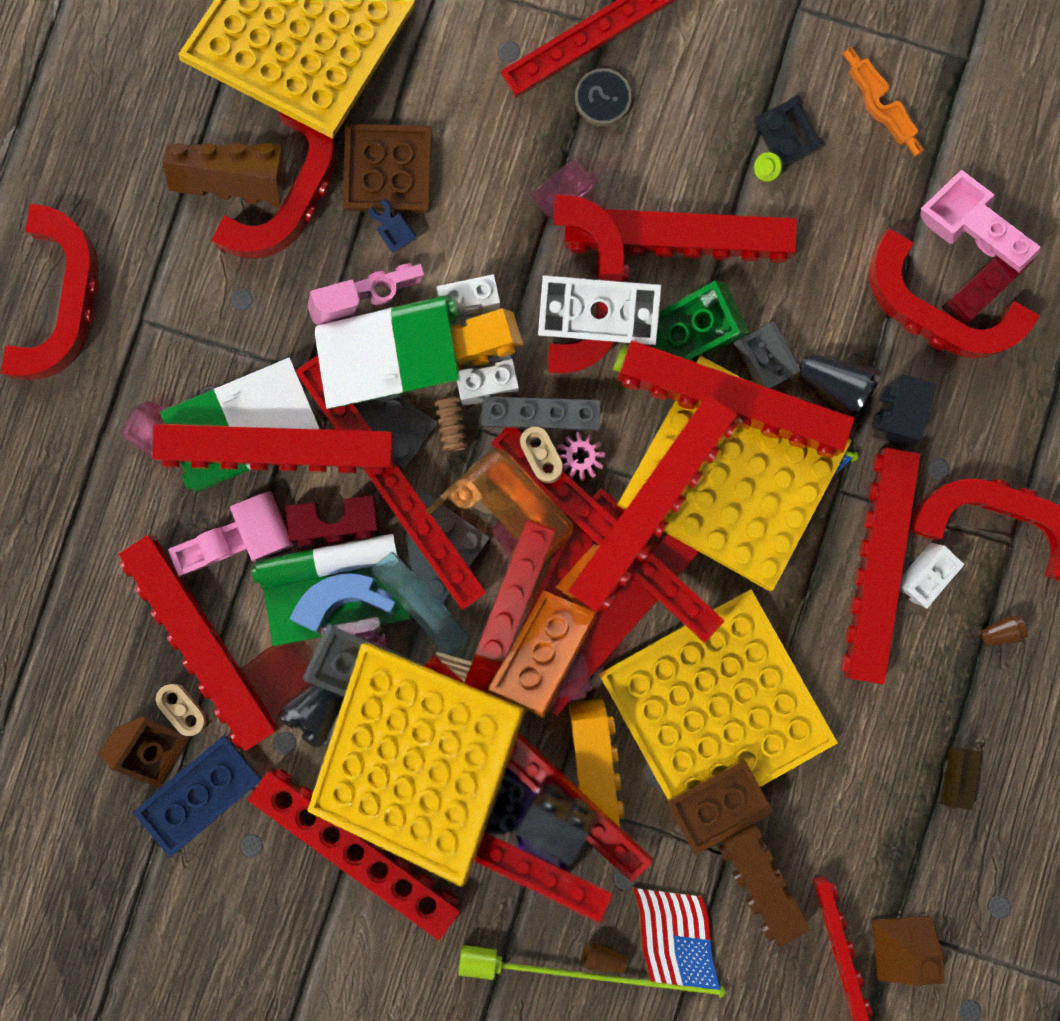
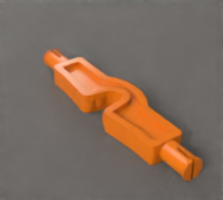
(893, 114)

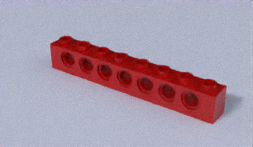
(361, 869)

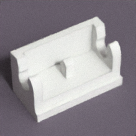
(930, 574)

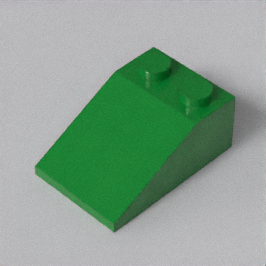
(700, 323)

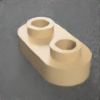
(542, 455)
(181, 710)

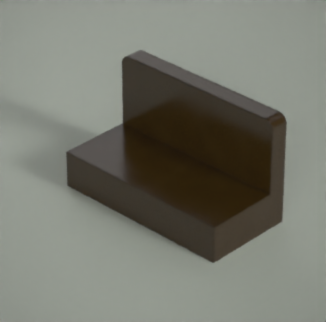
(960, 778)

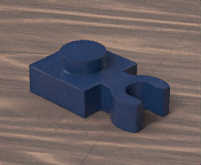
(394, 229)

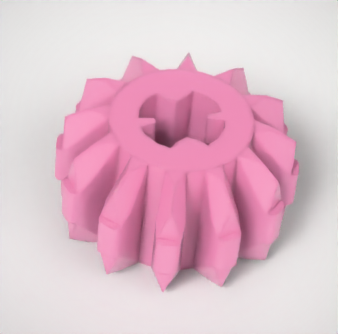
(588, 462)

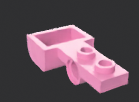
(966, 207)
(342, 299)
(256, 529)

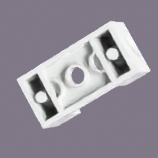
(568, 303)
(498, 376)

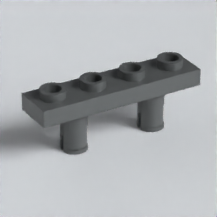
(541, 412)

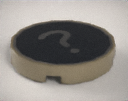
(603, 97)

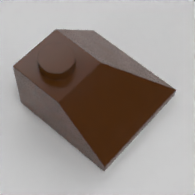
(143, 750)
(907, 951)

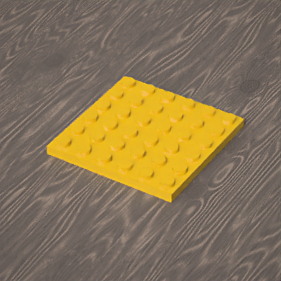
(297, 53)
(750, 499)
(718, 701)
(415, 762)

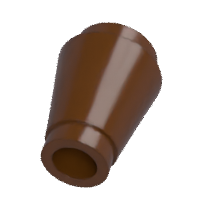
(1005, 631)
(603, 958)

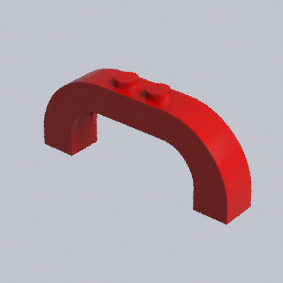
(297, 208)
(600, 226)
(76, 299)
(932, 323)
(936, 507)

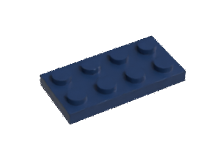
(197, 796)

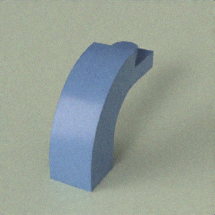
(327, 595)

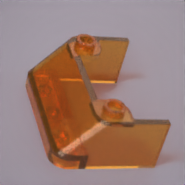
(509, 496)

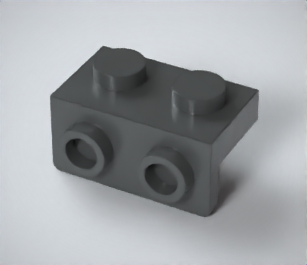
(767, 356)

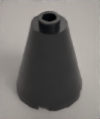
(840, 382)

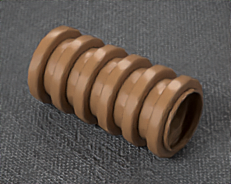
(451, 424)

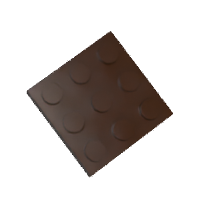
(387, 164)

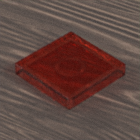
(277, 675)

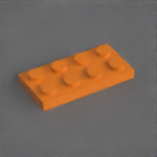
(542, 653)

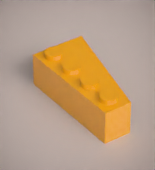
(486, 337)
(596, 756)

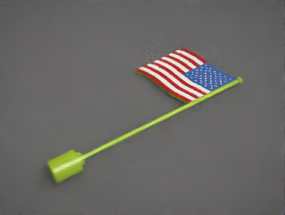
(672, 941)

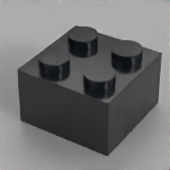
(903, 410)
(556, 822)

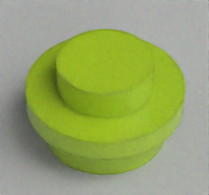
(768, 167)

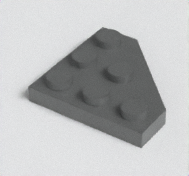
(463, 536)

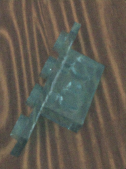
(420, 603)

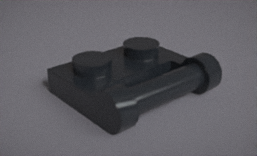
(780, 136)

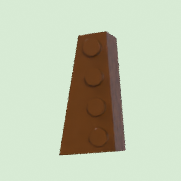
(227, 170)
(765, 885)

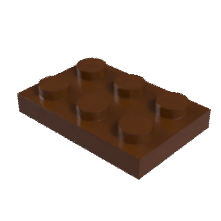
(719, 806)

